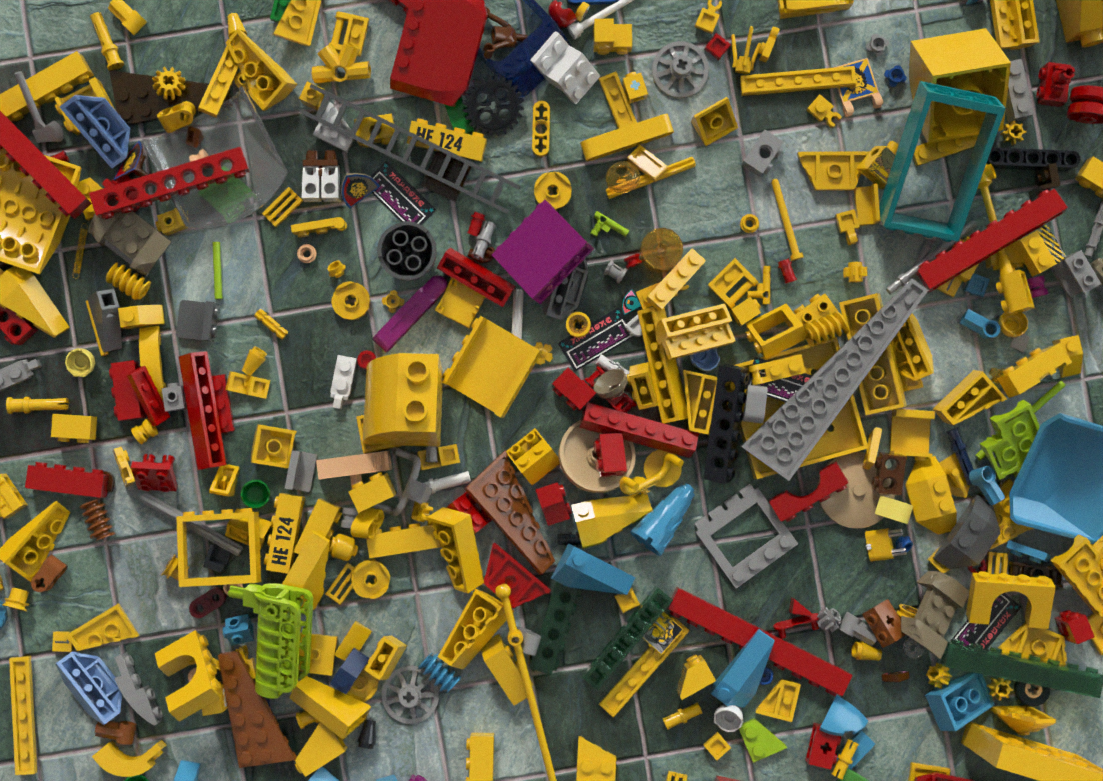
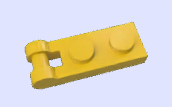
(319, 226)
(777, 369)

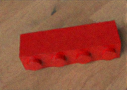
(476, 277)
(67, 480)

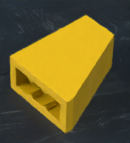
(319, 750)

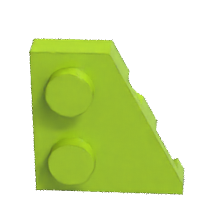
(759, 740)

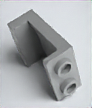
(1075, 274)

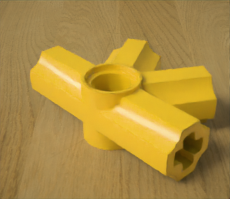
(345, 60)

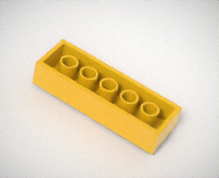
(882, 386)

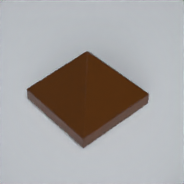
(194, 137)

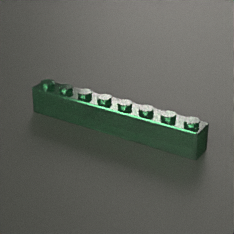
(1023, 669)

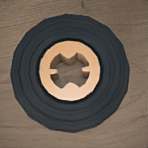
(1028, 698)

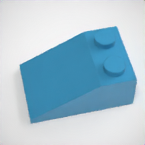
(960, 701)

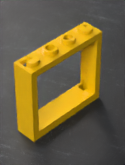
(254, 548)

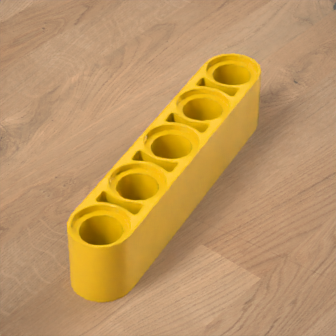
(627, 137)

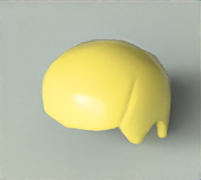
(80, 362)

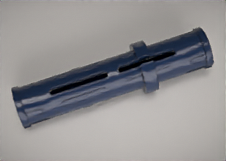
(961, 453)

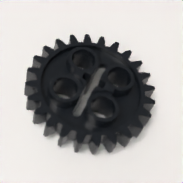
(495, 122)

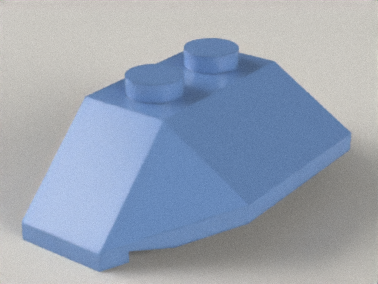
(100, 126)
(91, 685)

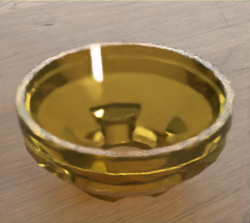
(625, 182)

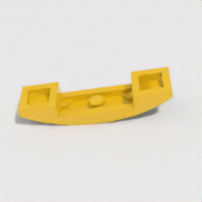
(150, 355)

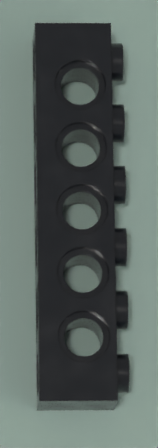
(718, 431)

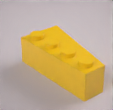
(458, 548)

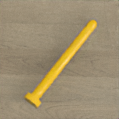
(796, 255)

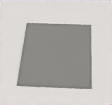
(1020, 342)

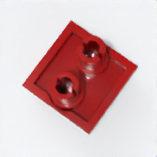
(154, 475)

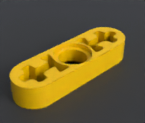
(546, 115)

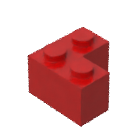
(573, 389)
(553, 504)

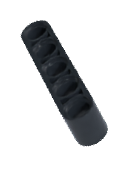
(1038, 155)

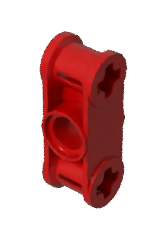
(617, 402)

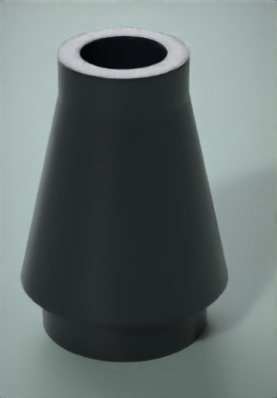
(367, 736)

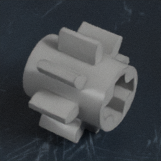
(829, 619)

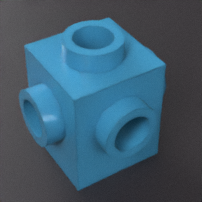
(238, 630)

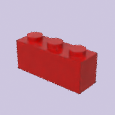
(127, 403)

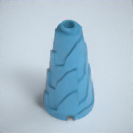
(659, 525)

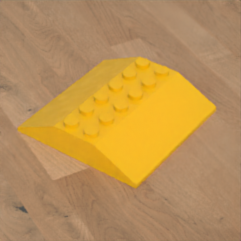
(28, 219)

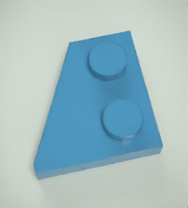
(1035, 555)

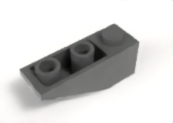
(106, 318)

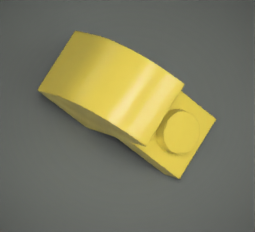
(893, 509)

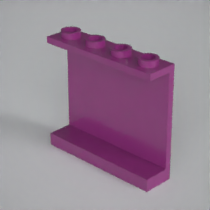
(542, 252)

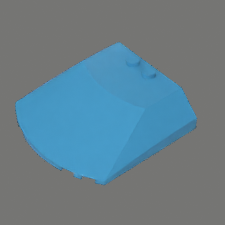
(1062, 480)

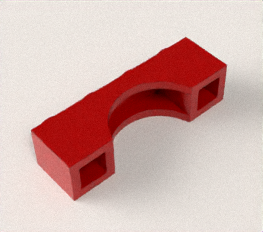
(788, 504)

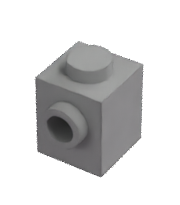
(174, 397)

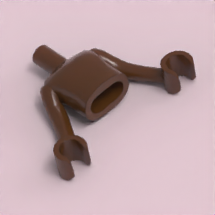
(501, 36)

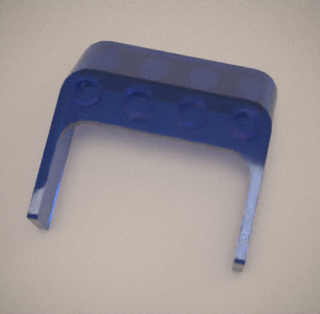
(518, 64)

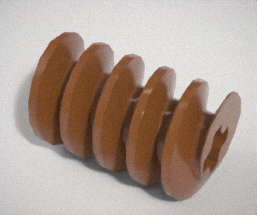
(96, 519)

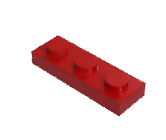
(148, 395)
(223, 403)

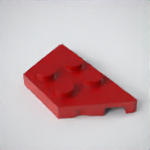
(506, 570)

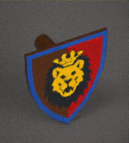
(132, 163)

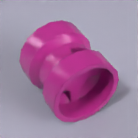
(1037, 282)

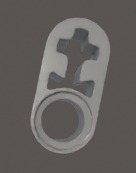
(755, 404)
(530, 641)

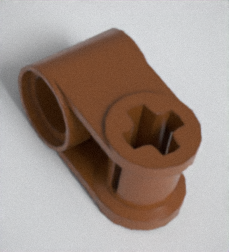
(50, 571)

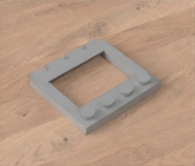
(761, 557)

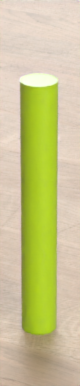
(217, 270)

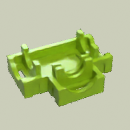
(1011, 439)

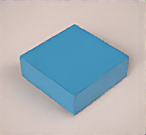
(977, 285)

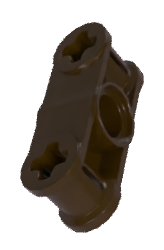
(1019, 568)

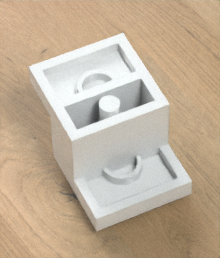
(565, 67)

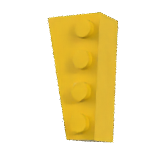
(474, 628)

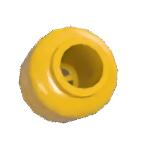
(342, 547)

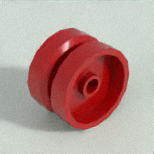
(1086, 104)

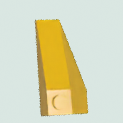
(264, 77)
(28, 299)
(605, 517)
(309, 567)

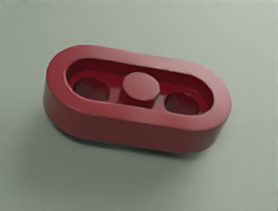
(208, 602)

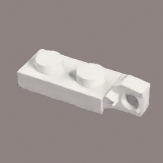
(342, 380)

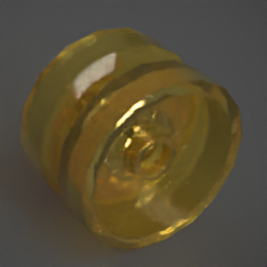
(664, 239)

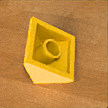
(715, 121)

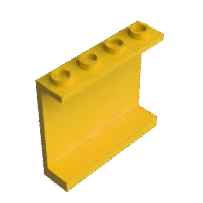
(491, 366)

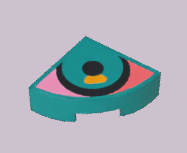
(630, 302)

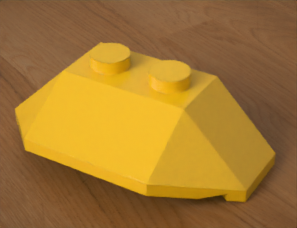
(912, 351)
(931, 496)

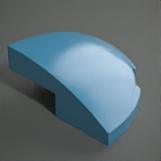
(843, 718)

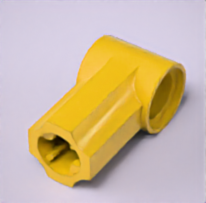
(130, 19)

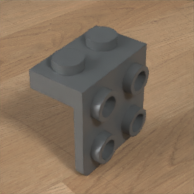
(198, 320)

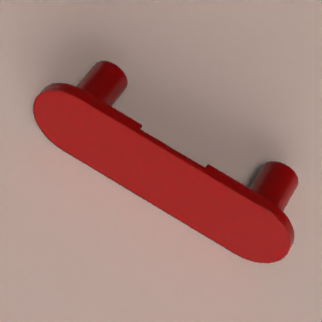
(781, 626)

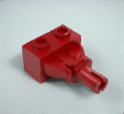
(1054, 84)

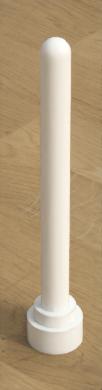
(576, 29)

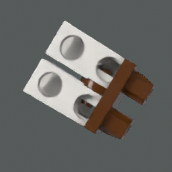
(321, 177)

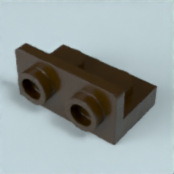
(1046, 179)

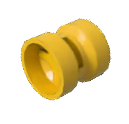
(144, 431)

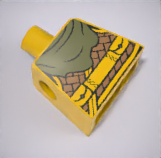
(878, 163)

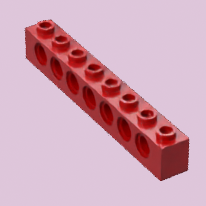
(101, 198)

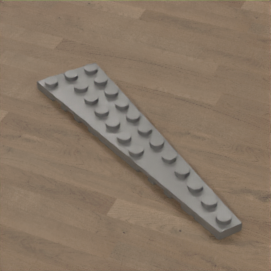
(803, 419)

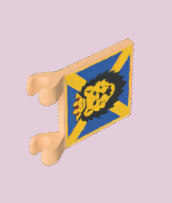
(865, 87)

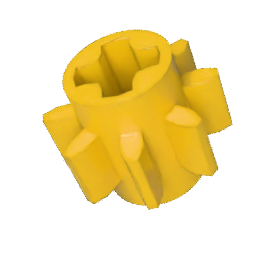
(1016, 128)
(855, 272)
(938, 675)
(995, 689)

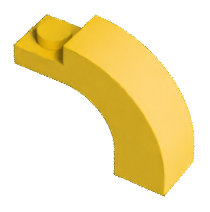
(124, 765)

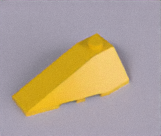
(33, 542)
(1023, 718)

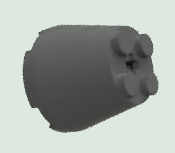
(401, 240)

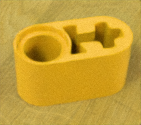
(367, 523)

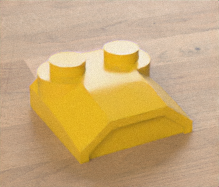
(272, 446)

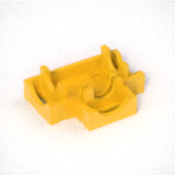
(1084, 571)

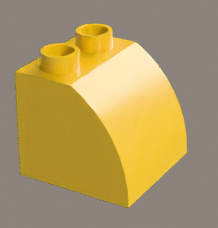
(963, 62)
(403, 400)

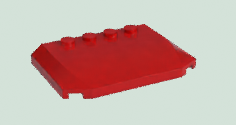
(439, 49)

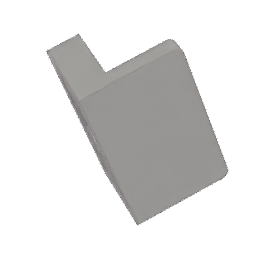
(301, 471)

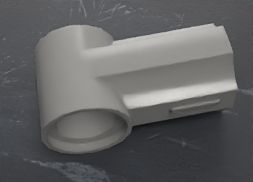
(855, 627)

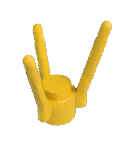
(743, 64)

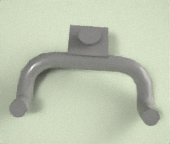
(413, 490)

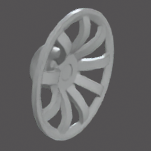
(680, 68)
(409, 695)

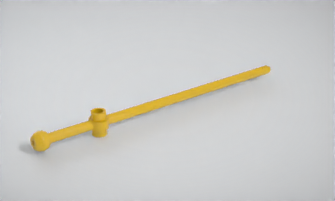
(503, 592)

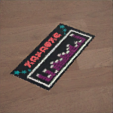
(400, 196)
(602, 337)
(782, 388)
(1002, 612)

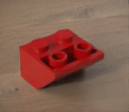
(467, 505)

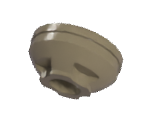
(611, 384)

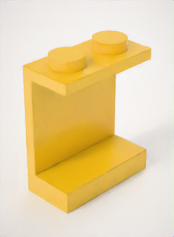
(911, 433)

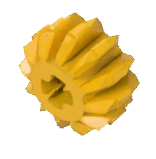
(168, 76)

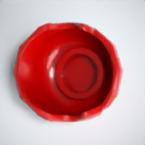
(561, 16)

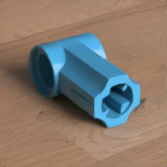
(978, 324)
(985, 479)

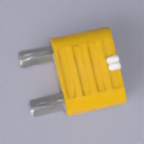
(880, 544)

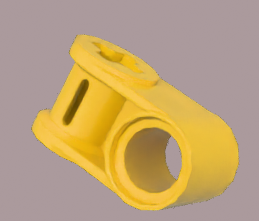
(177, 116)

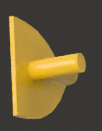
(955, 476)

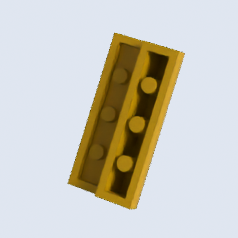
(1014, 23)
(695, 331)

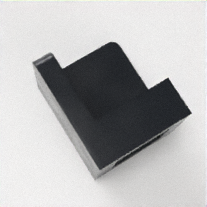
(217, 558)

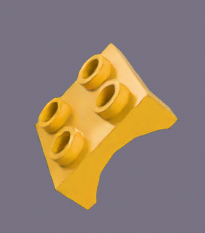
(460, 303)

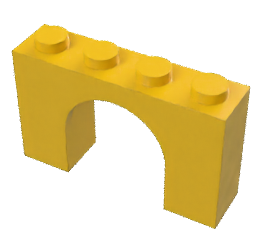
(987, 587)
(203, 687)

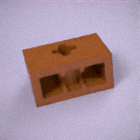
(884, 623)

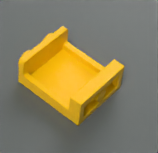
(94, 89)

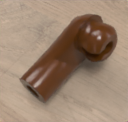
(487, 256)

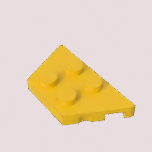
(832, 169)
(1036, 642)
(594, 762)

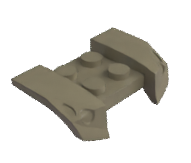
(132, 237)
(935, 611)

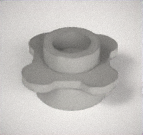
(876, 39)

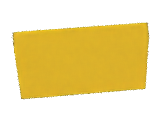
(354, 639)

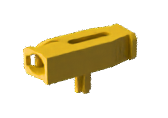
(799, 8)

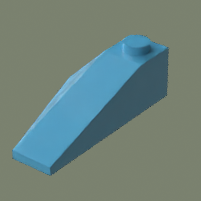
(587, 572)
(742, 676)

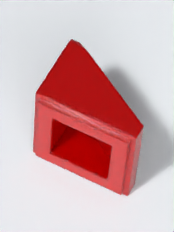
(798, 609)

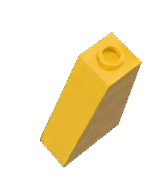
(329, 706)

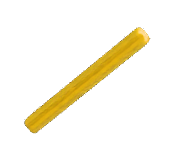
(673, 169)

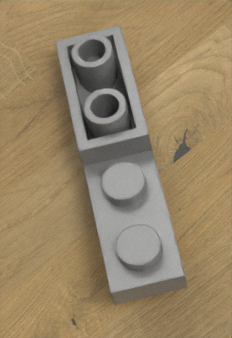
(138, 697)

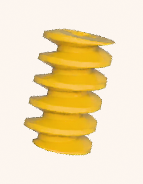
(126, 282)
(825, 326)

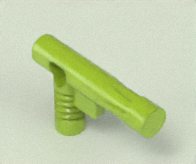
(607, 225)

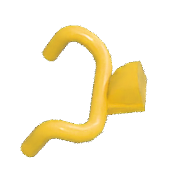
(641, 485)

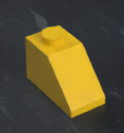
(141, 316)
(1074, 350)

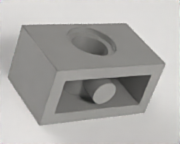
(768, 143)

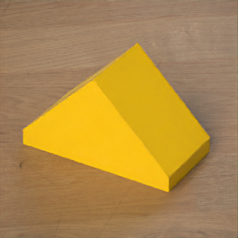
(225, 480)

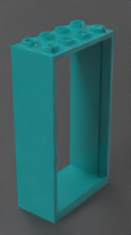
(924, 95)

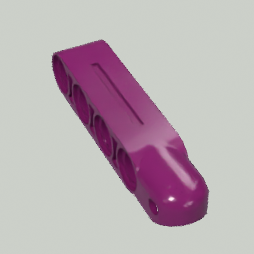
(410, 313)

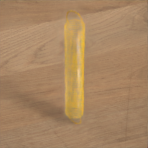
(81, 248)

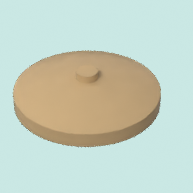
(579, 460)
(858, 502)

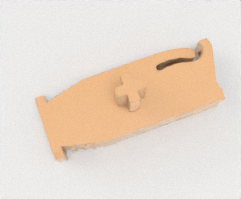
(354, 465)

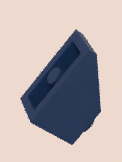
(349, 671)

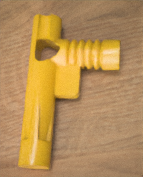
(762, 287)

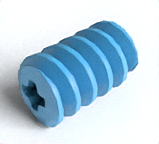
(439, 672)

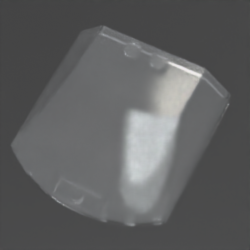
(228, 202)

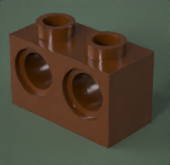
(895, 473)

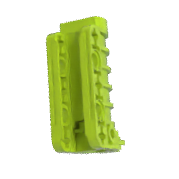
(279, 634)

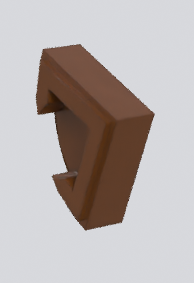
(895, 676)

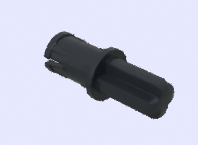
(573, 539)

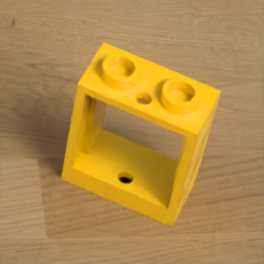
(781, 341)

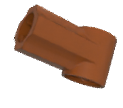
(120, 731)

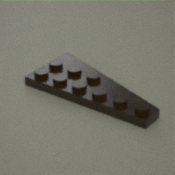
(139, 102)

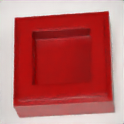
(717, 46)

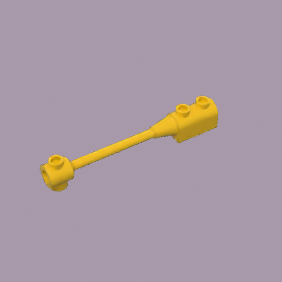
(1012, 283)

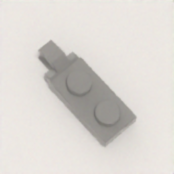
(17, 373)

